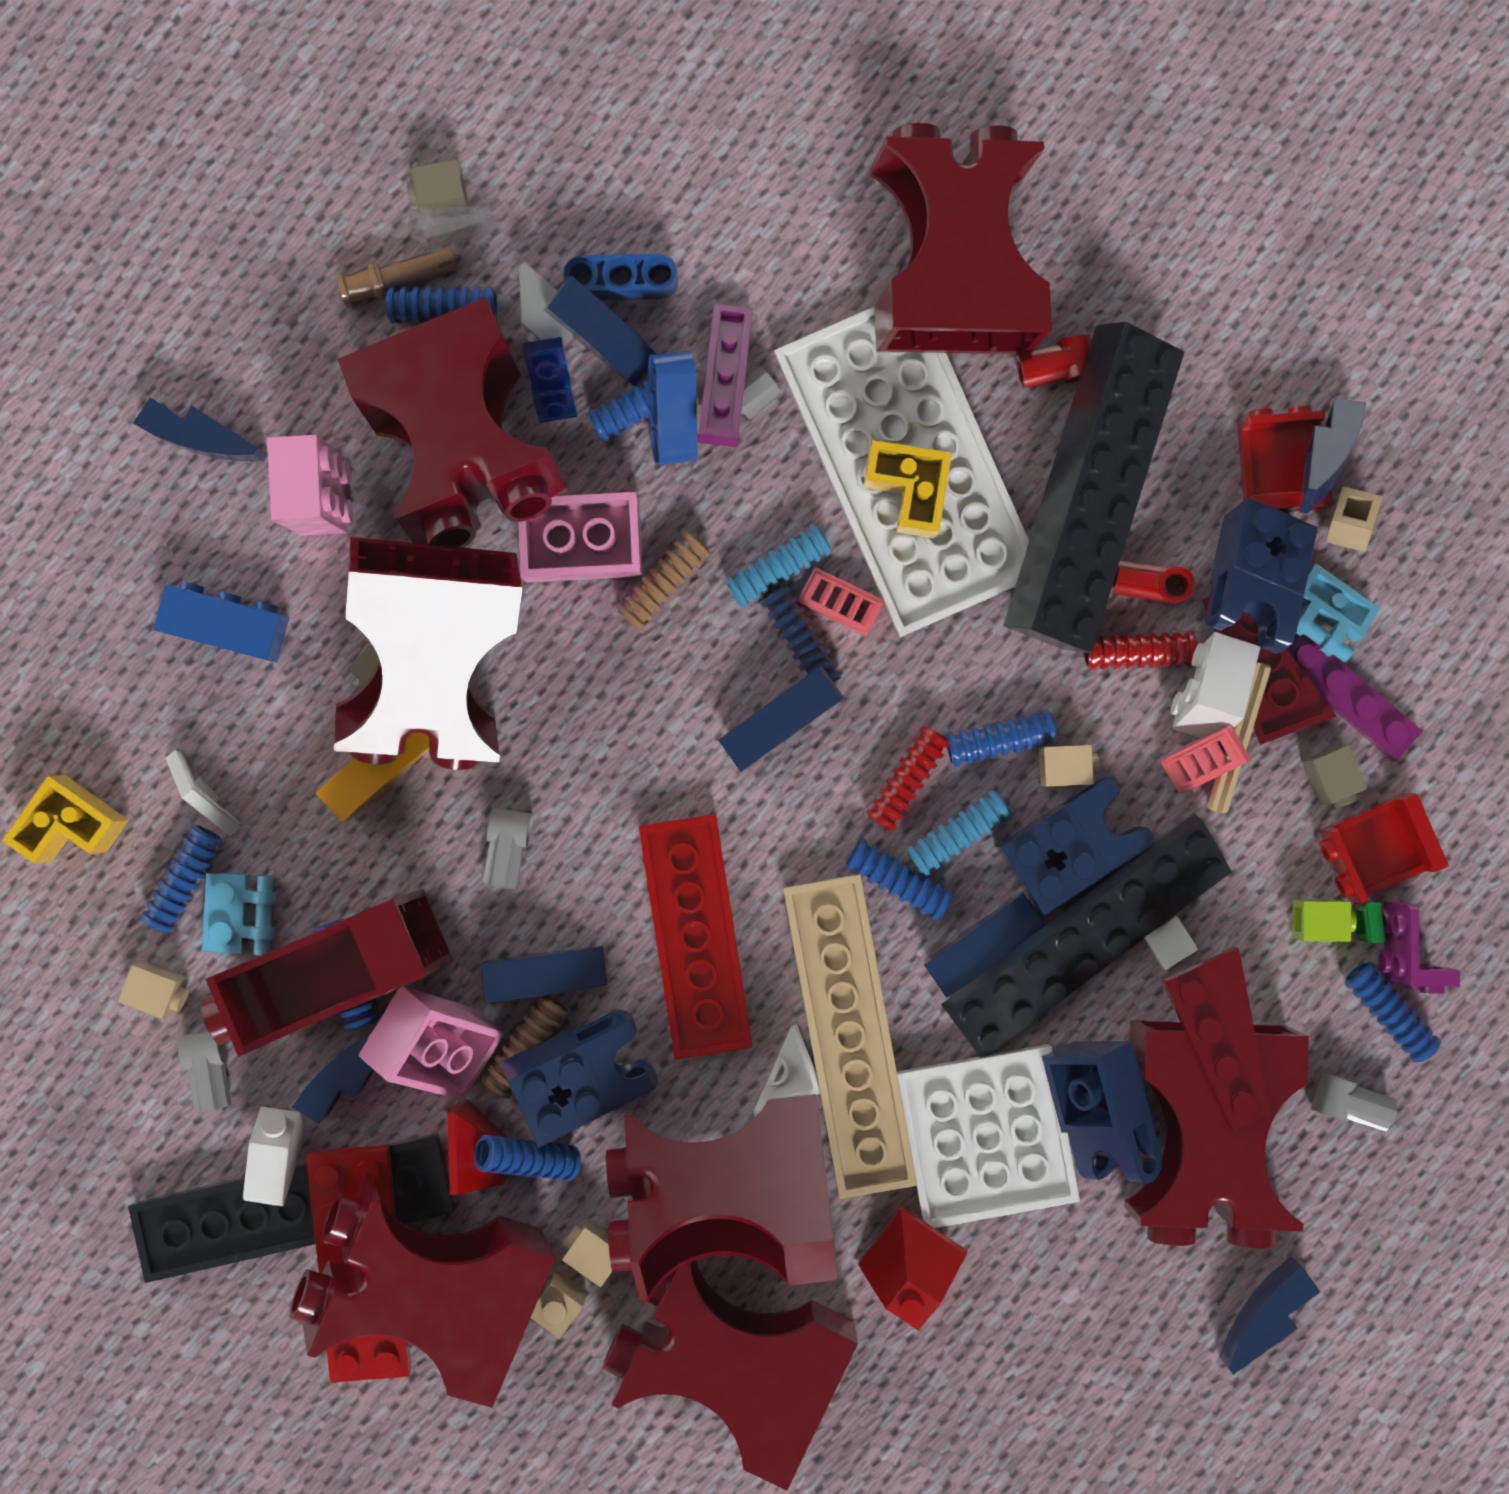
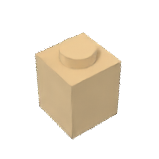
(1354, 519)
(1067, 765)
(154, 990)
(588, 1252)
(558, 1304)

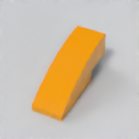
(361, 782)

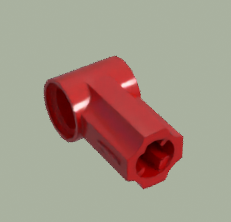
(1054, 362)
(1149, 580)

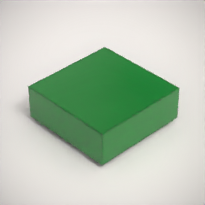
(1369, 922)

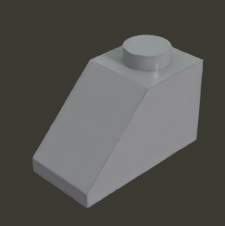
(534, 296)

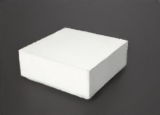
(1170, 943)

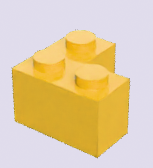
(918, 476)
(60, 813)

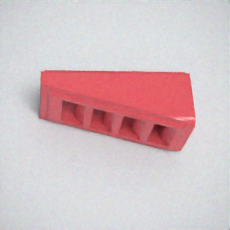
(833, 614)
(1184, 769)

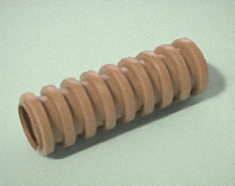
(663, 580)
(534, 1031)

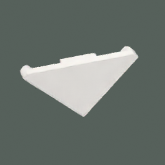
(200, 794)
(792, 1072)

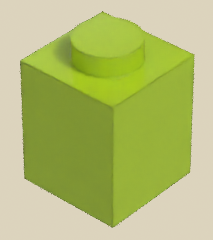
(1323, 920)

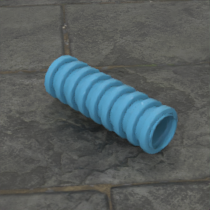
(778, 566)
(959, 832)

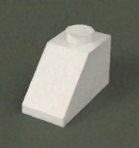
(273, 1155)

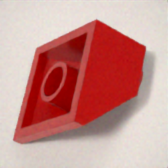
(465, 1128)
(911, 1267)

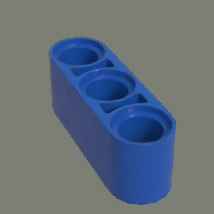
(638, 265)
(673, 407)

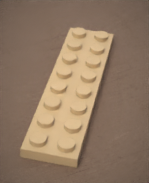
(850, 1036)

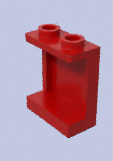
(1274, 456)
(1382, 847)

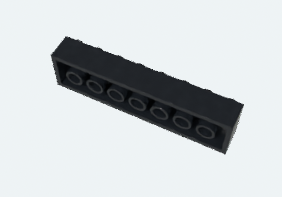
(1094, 487)

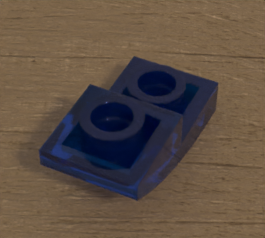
(550, 379)

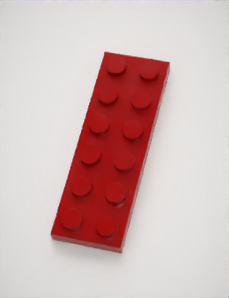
(695, 936)
(342, 1172)

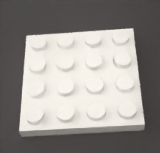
(986, 1138)

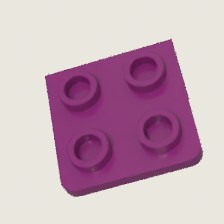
(1401, 952)

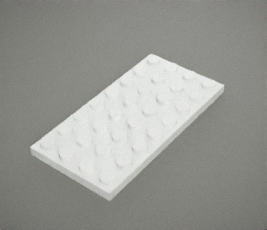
(913, 400)

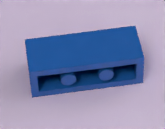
(221, 621)

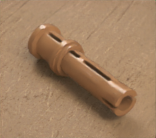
(377, 280)

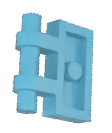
(1337, 605)
(227, 913)

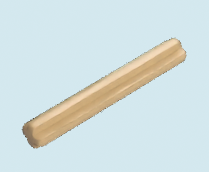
(1225, 784)

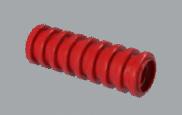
(1142, 651)
(908, 778)

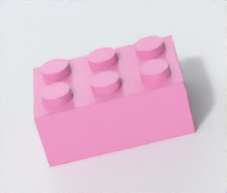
(308, 485)
(583, 539)
(431, 1043)

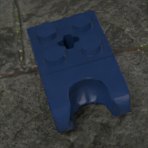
(1261, 571)
(1085, 846)
(584, 1075)
(1104, 1109)

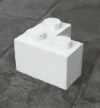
(1219, 686)

